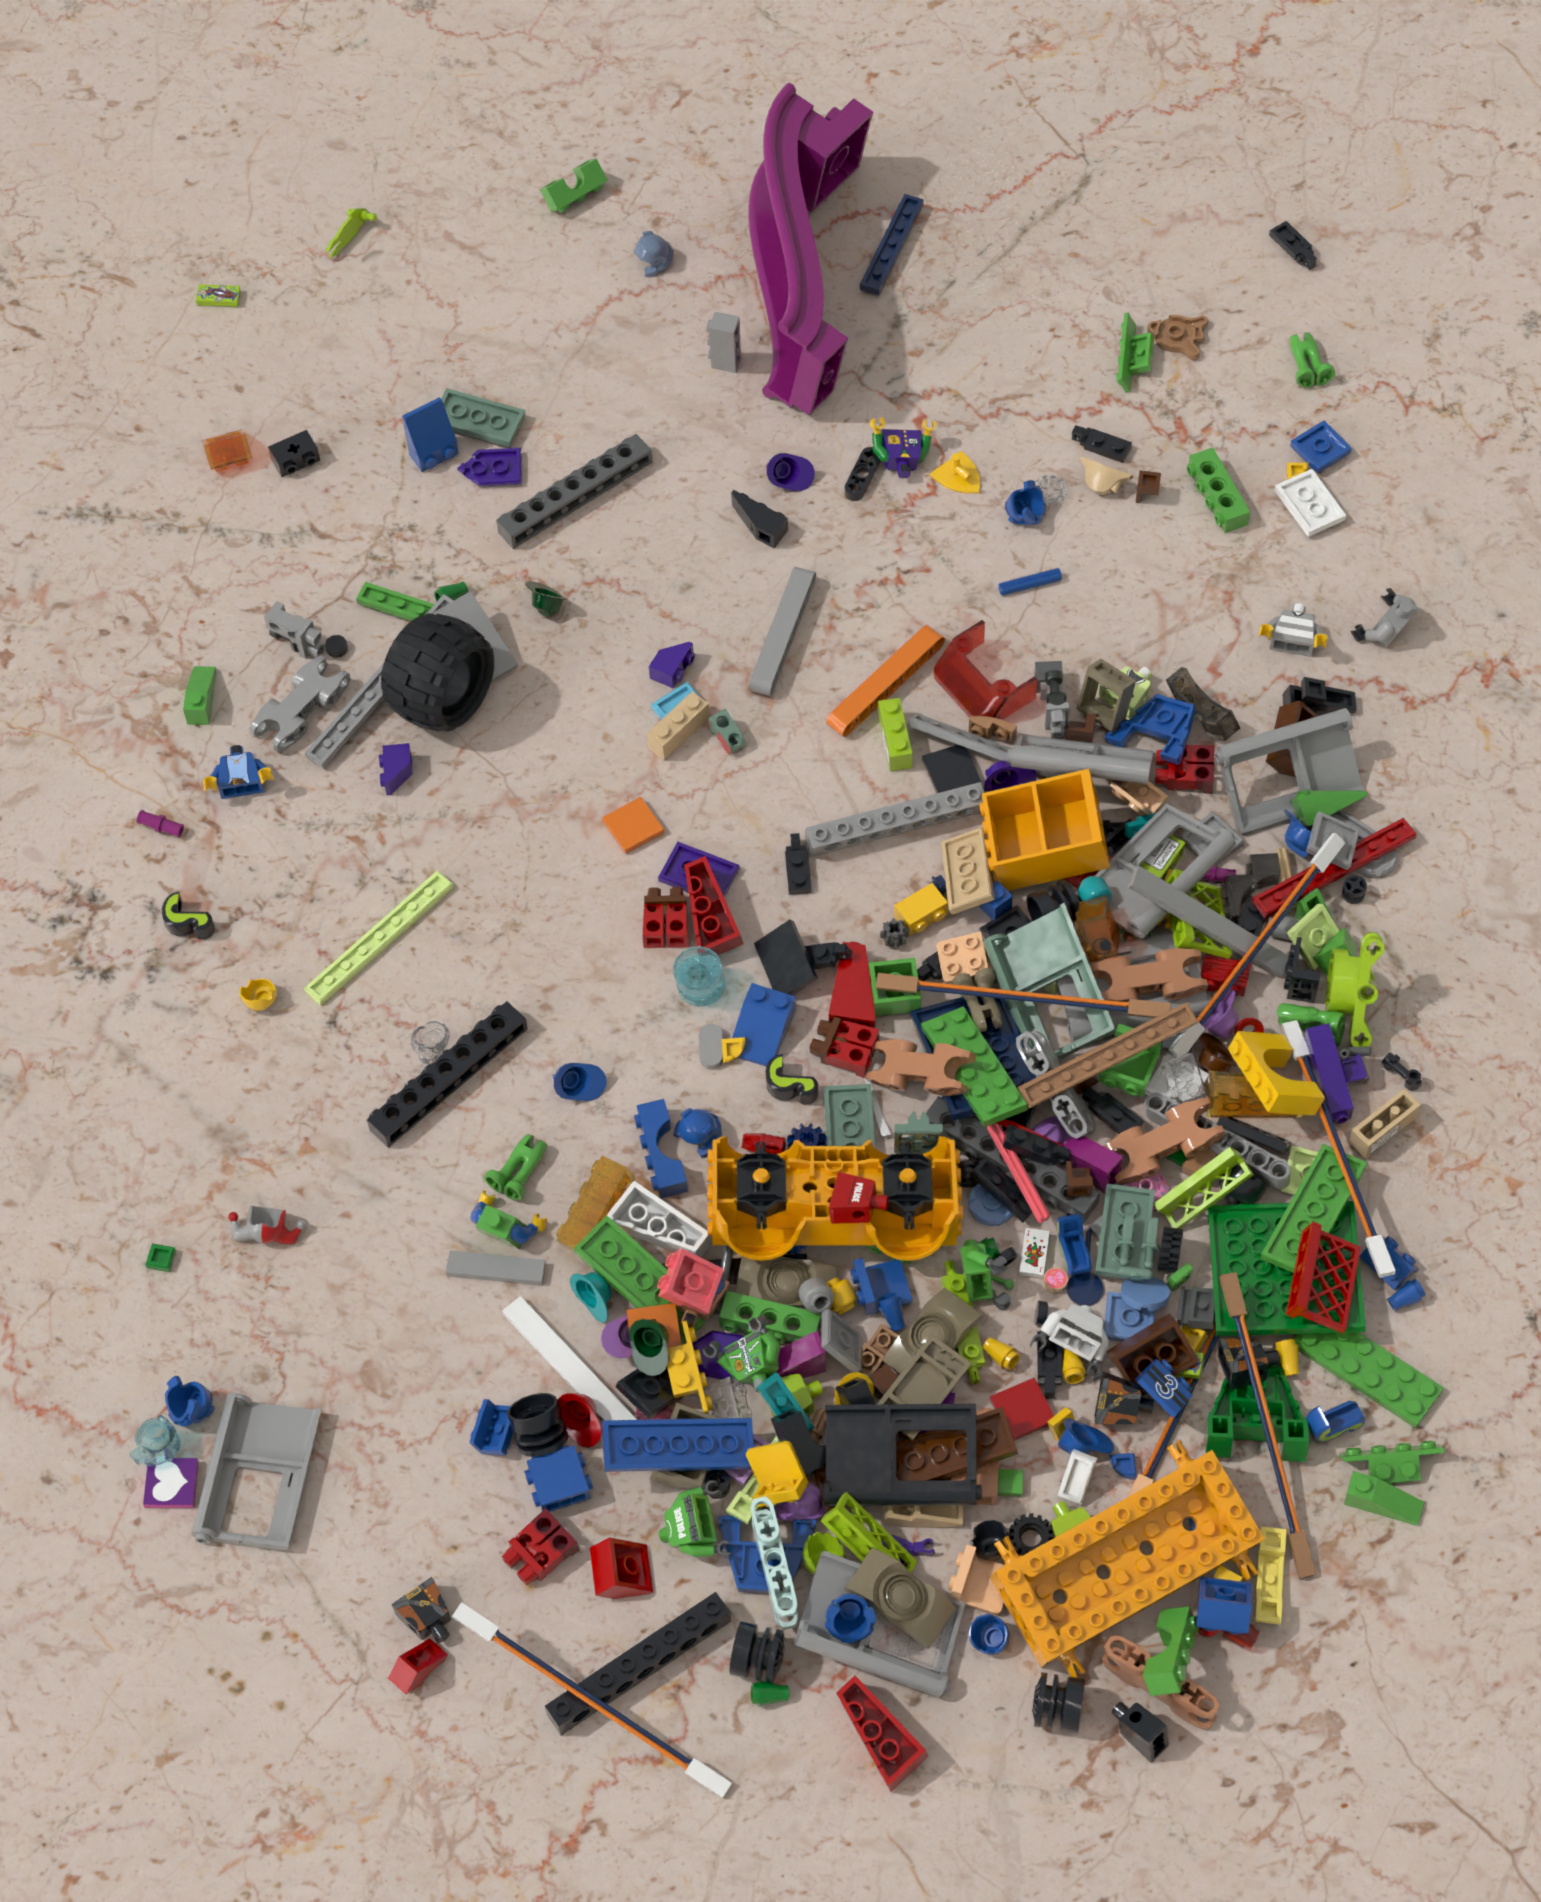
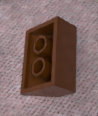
(1288, 715)
(1157, 1341)

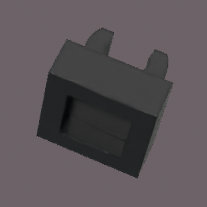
(1313, 691)

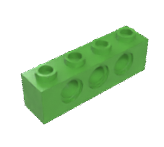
(1218, 490)
(784, 1316)

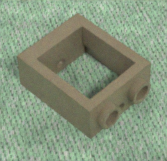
(1116, 681)

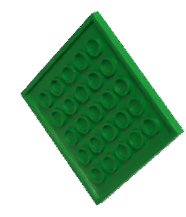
(1236, 1245)

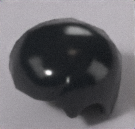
(984, 1538)

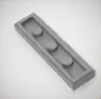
(495, 1267)

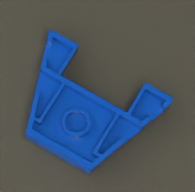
(1160, 718)
(746, 1560)

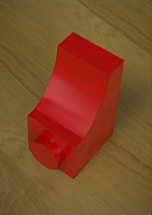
(416, 1665)

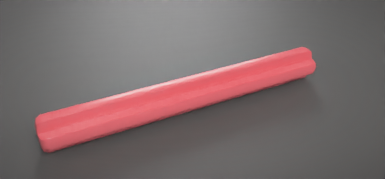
(1020, 1175)

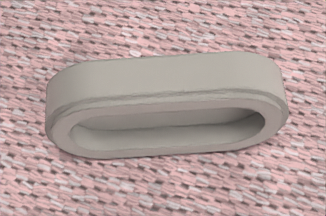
(710, 1046)

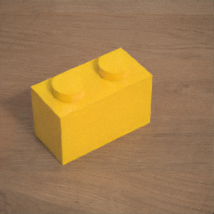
(921, 909)

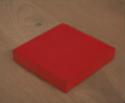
(1024, 1408)

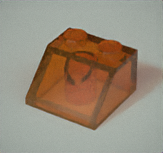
(226, 450)

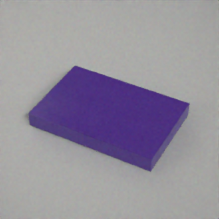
(674, 870)

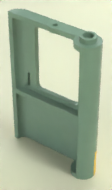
(1038, 957)

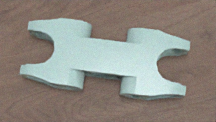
(777, 1576)

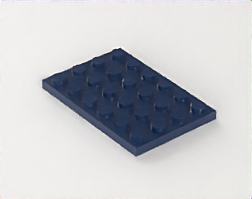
(1000, 1040)

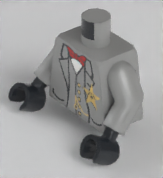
(1391, 623)

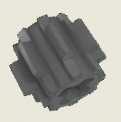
(894, 933)

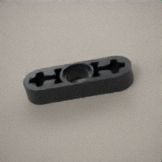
(863, 482)

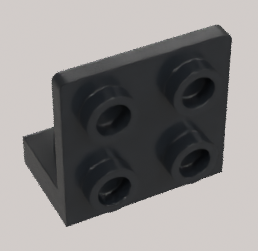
(1301, 984)

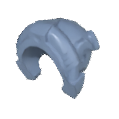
(654, 250)

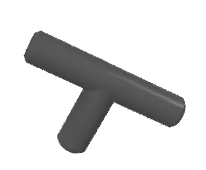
(1349, 1050)

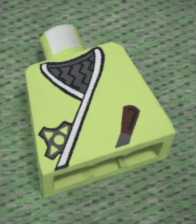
(1140, 693)

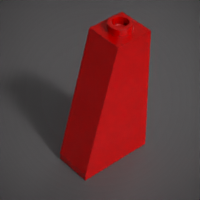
(852, 989)

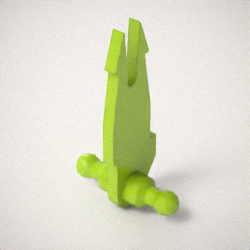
(349, 229)

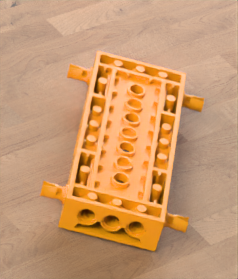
(1112, 1540)

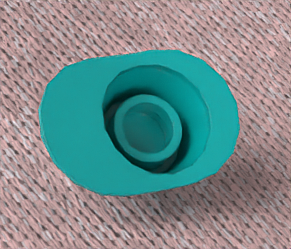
(593, 1293)

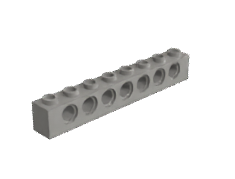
(894, 819)

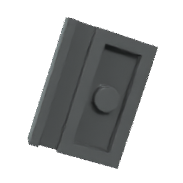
(1196, 1308)

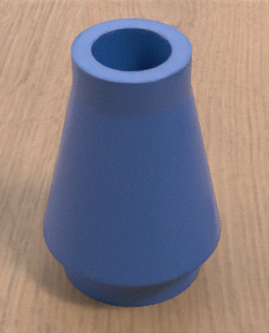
(1407, 1294)
(891, 1309)

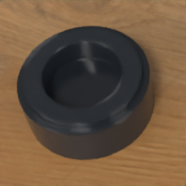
(336, 646)
(1009, 1254)
(1041, 1312)

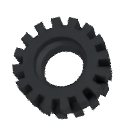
(1170, 1249)
(1029, 1523)

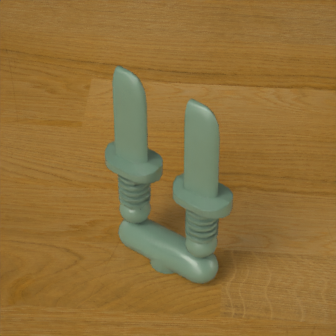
(1126, 1245)

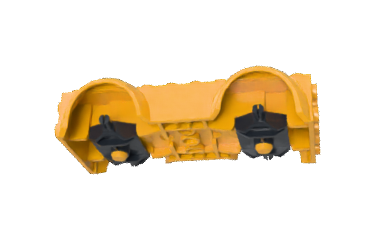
(765, 1211)

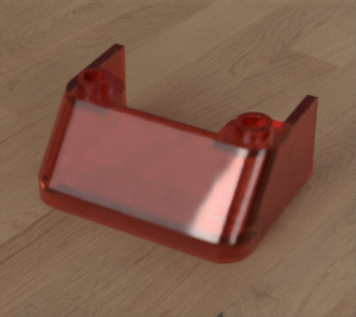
(968, 685)

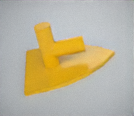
(958, 474)

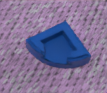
(1124, 1465)

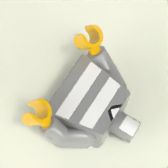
(1294, 632)

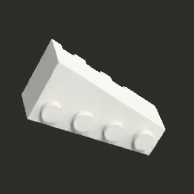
(656, 1222)

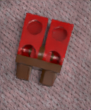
(665, 909)
(845, 1045)

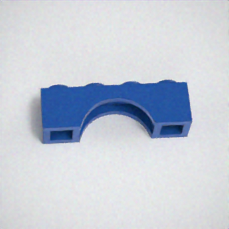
(668, 1173)

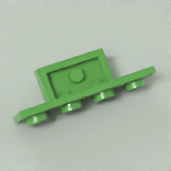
(1135, 353)
(1393, 1464)

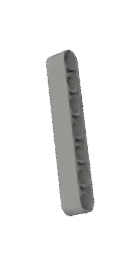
(782, 631)
(1251, 1152)

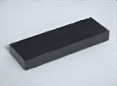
(1001, 1188)

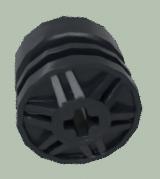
(1041, 903)
(537, 1424)
(757, 1652)
(1059, 1702)

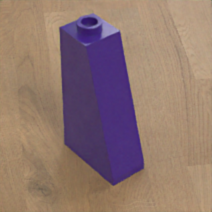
(1329, 1072)

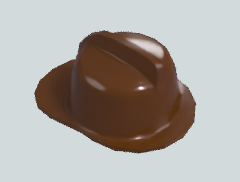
(1214, 1054)

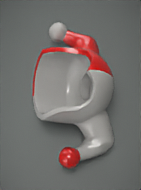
(265, 1226)

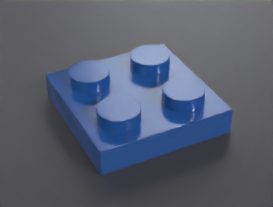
(1320, 446)

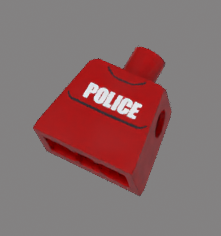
(855, 1200)

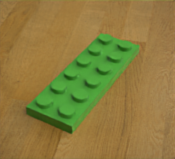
(989, 1086)
(1317, 1199)
(626, 1267)
(1373, 1372)

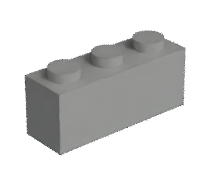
(724, 342)

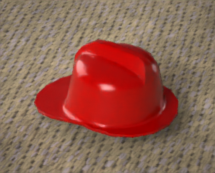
(580, 1418)

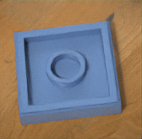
(1123, 1320)

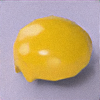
(258, 994)

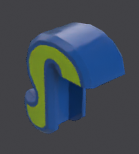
(1073, 1244)
(1335, 1421)

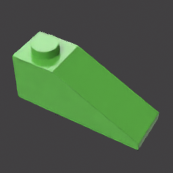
(199, 695)
(1310, 802)
(1382, 1499)

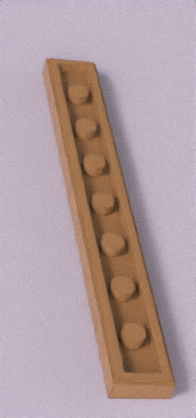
(1108, 1055)

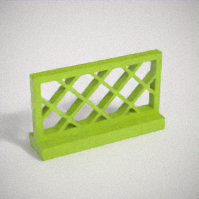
(1184, 933)

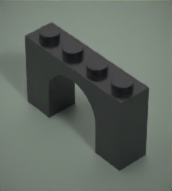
(792, 1427)

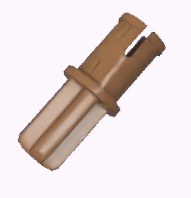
(818, 1421)

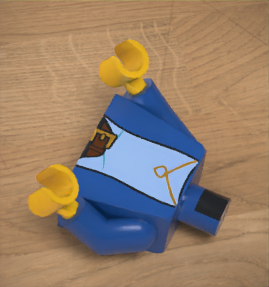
(238, 774)

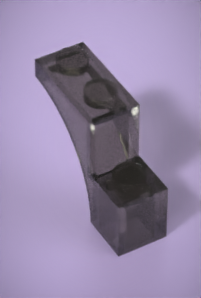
(1217, 720)
(1260, 872)

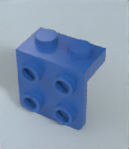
(877, 1281)

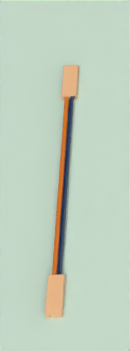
(1143, 1481)

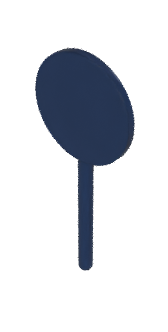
(1085, 1287)

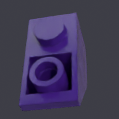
(670, 664)
(396, 765)

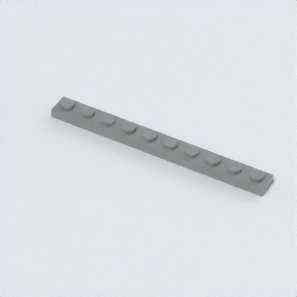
(353, 713)

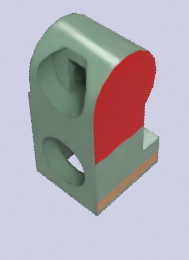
(726, 731)

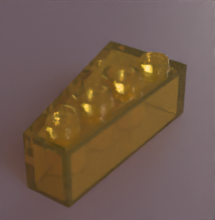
(1235, 1097)
(595, 1202)

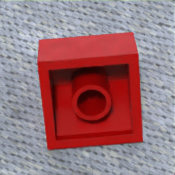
(620, 1569)

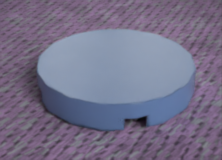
(986, 1208)
(1147, 1294)

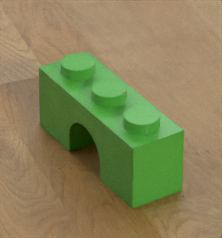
(589, 178)

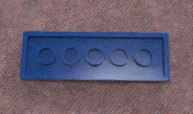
(676, 1444)

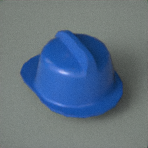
(1297, 836)
(579, 1081)
(1084, 1438)

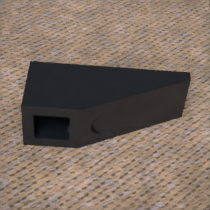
(762, 521)

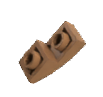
(989, 726)
(876, 1349)

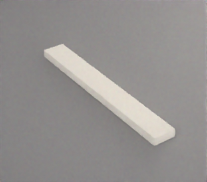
(564, 1360)

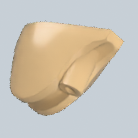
(1103, 478)

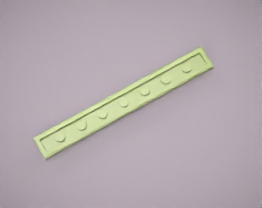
(378, 938)

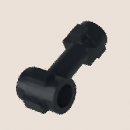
(1411, 1077)

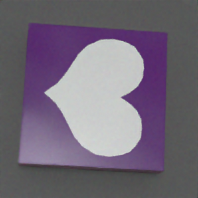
(171, 1484)

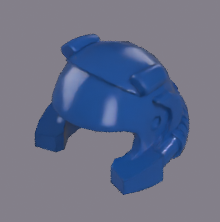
(1026, 505)
(699, 1127)
(188, 1402)
(850, 1618)

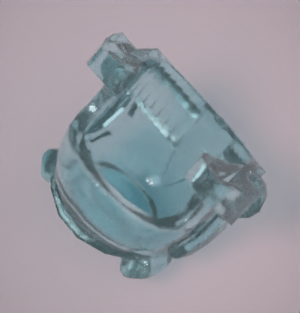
(156, 1442)

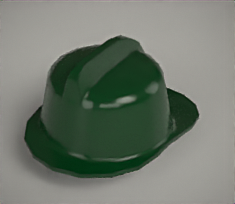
(545, 598)
(649, 1346)

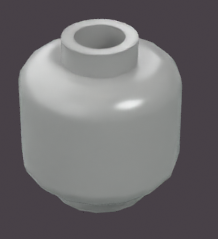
(816, 1295)

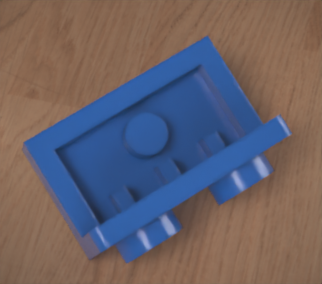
(1402, 1263)
(492, 1429)

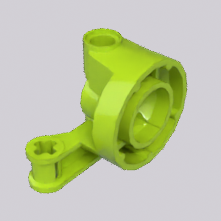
(1347, 985)

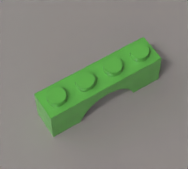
(1167, 1670)

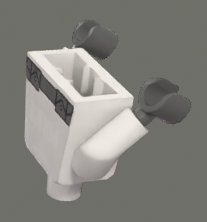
(1078, 1332)

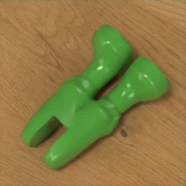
(1311, 1017)

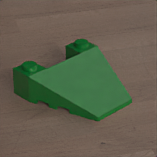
(1238, 1418)

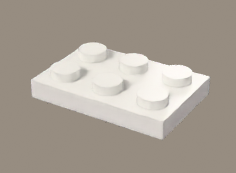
(1310, 502)

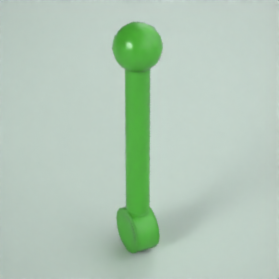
(1009, 1284)

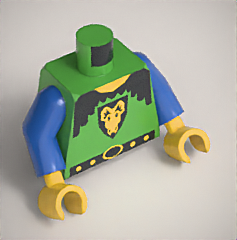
(502, 1225)

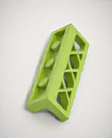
(1200, 1180)
(852, 1532)

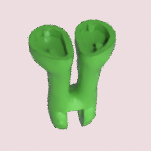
(1308, 348)
(522, 1153)

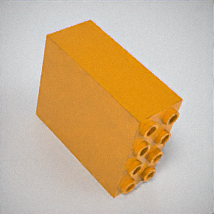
(1044, 830)

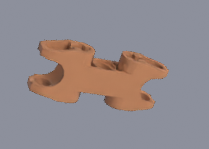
(1164, 975)
(907, 1065)
(1165, 1140)
(1183, 1704)

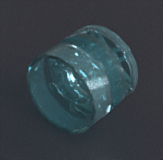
(699, 964)

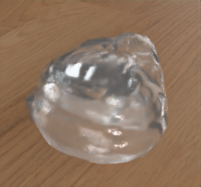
(430, 1041)

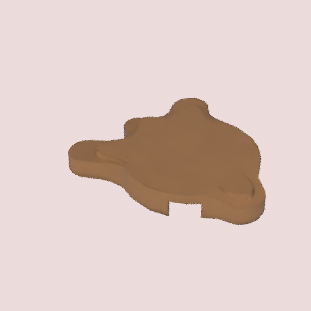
(1179, 334)

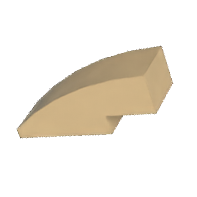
(923, 1516)

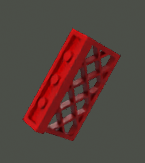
(1306, 1268)

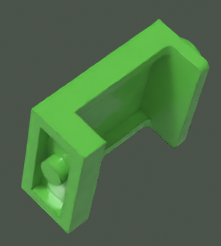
(1134, 1073)

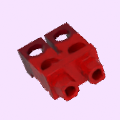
(1193, 772)
(540, 1547)

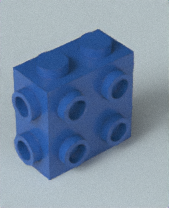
(558, 1479)

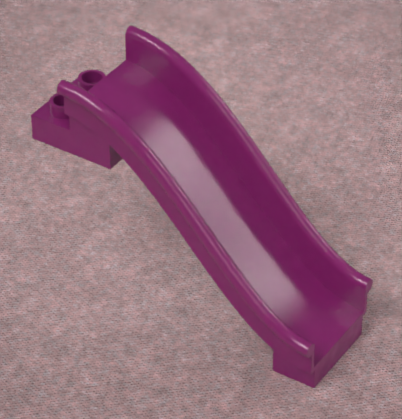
(800, 169)

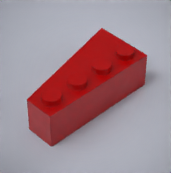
(711, 916)
(885, 1738)

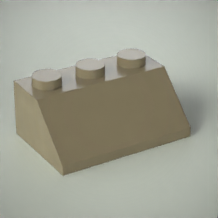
(682, 1478)

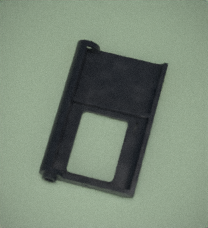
(864, 1454)

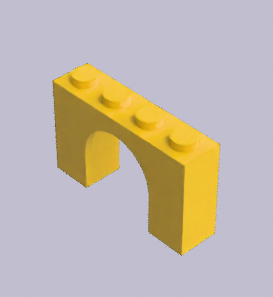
(1259, 1051)

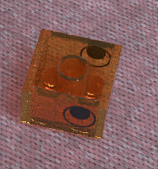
(1097, 929)

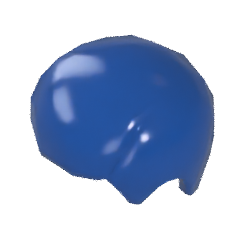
(989, 1634)

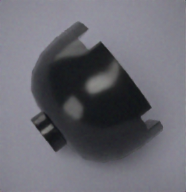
(1248, 1191)

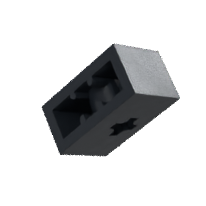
(294, 453)

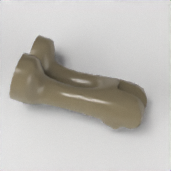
(983, 978)

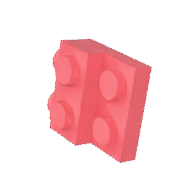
(690, 1281)

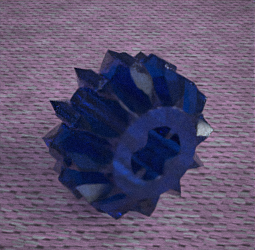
(807, 1136)

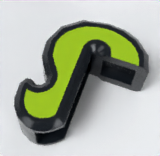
(185, 922)
(789, 1086)

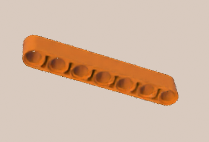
(885, 680)

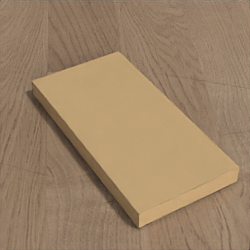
(967, 871)

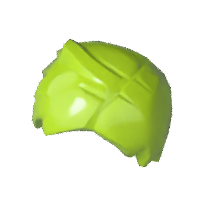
(816, 1544)

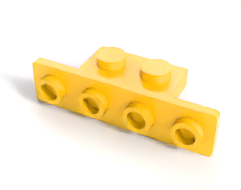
(685, 1372)

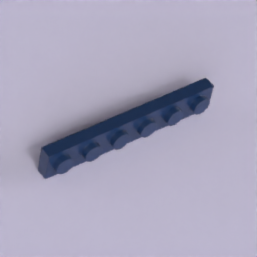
(891, 244)

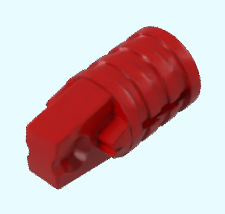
(774, 1144)

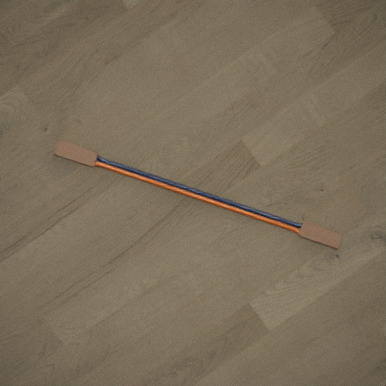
(909, 984)
(1297, 1541)

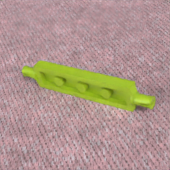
(971, 1346)

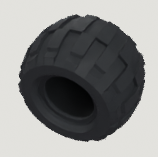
(437, 672)

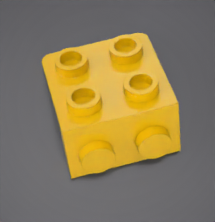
(777, 1472)

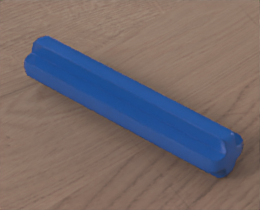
(1030, 581)

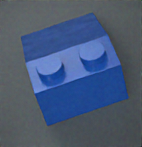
(429, 435)
(764, 1023)

